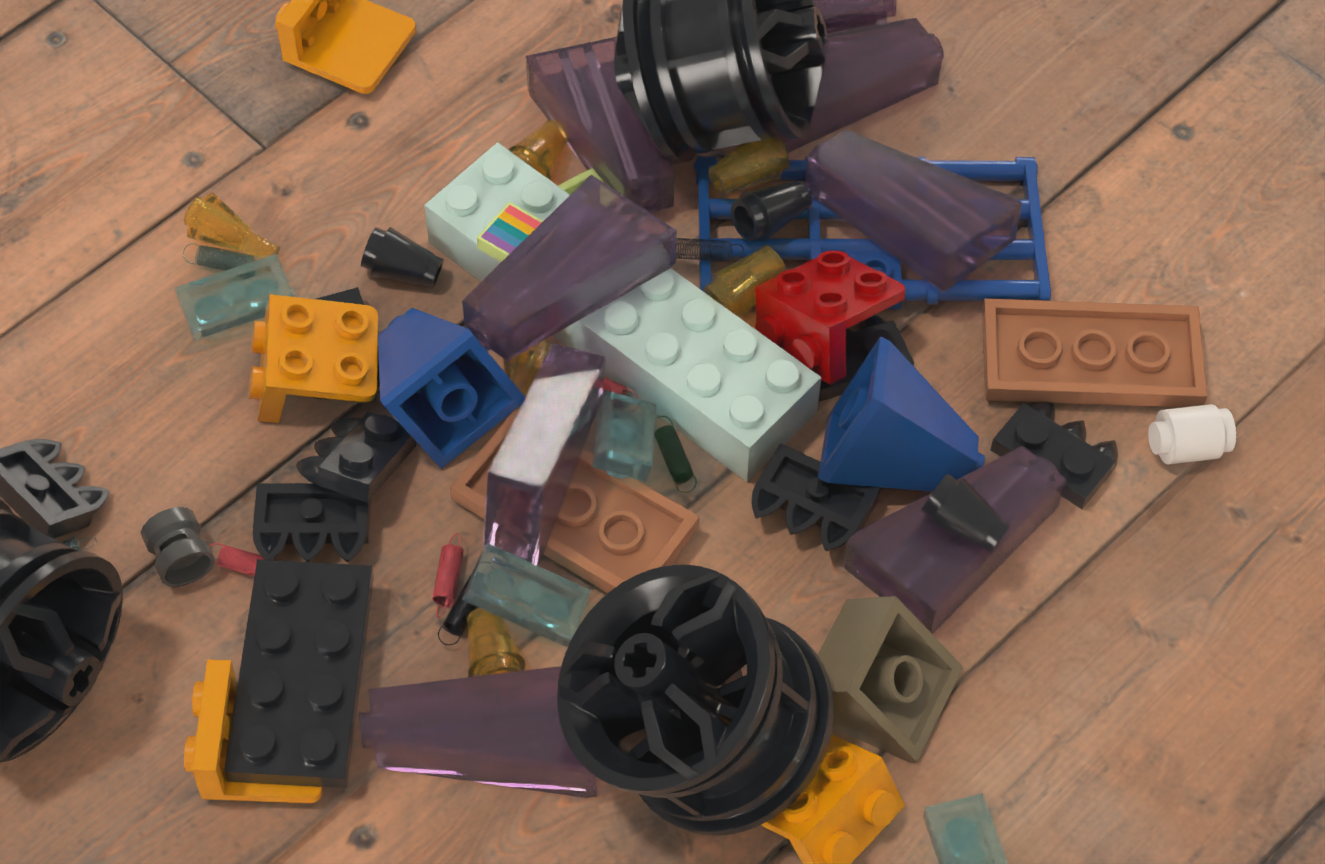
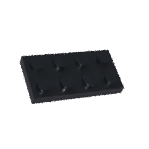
(300, 674)

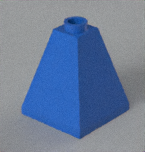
(441, 384)
(895, 429)

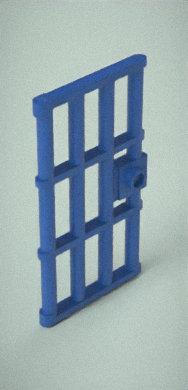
(875, 256)

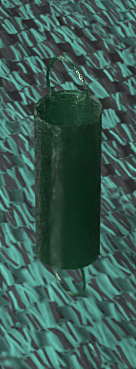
(674, 454)

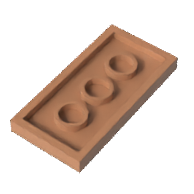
(1093, 353)
(605, 525)

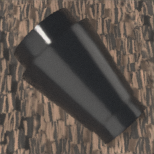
(769, 209)
(400, 259)
(965, 513)

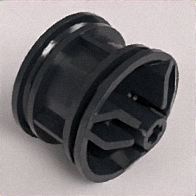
(720, 70)
(54, 631)
(664, 710)

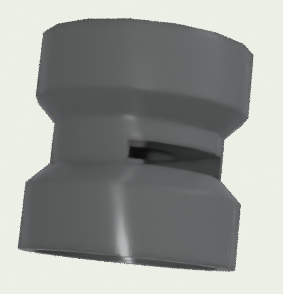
(179, 550)

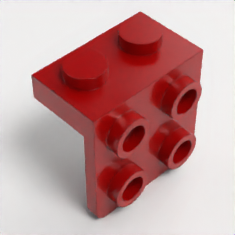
(816, 303)

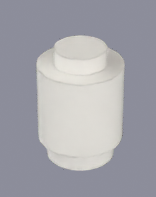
(1192, 434)

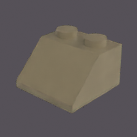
(887, 675)

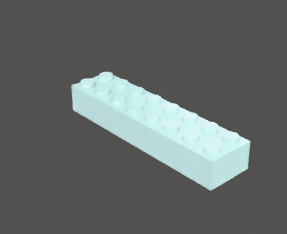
(662, 340)

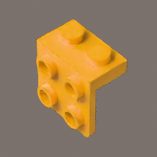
(343, 39)
(313, 352)
(207, 751)
(840, 807)

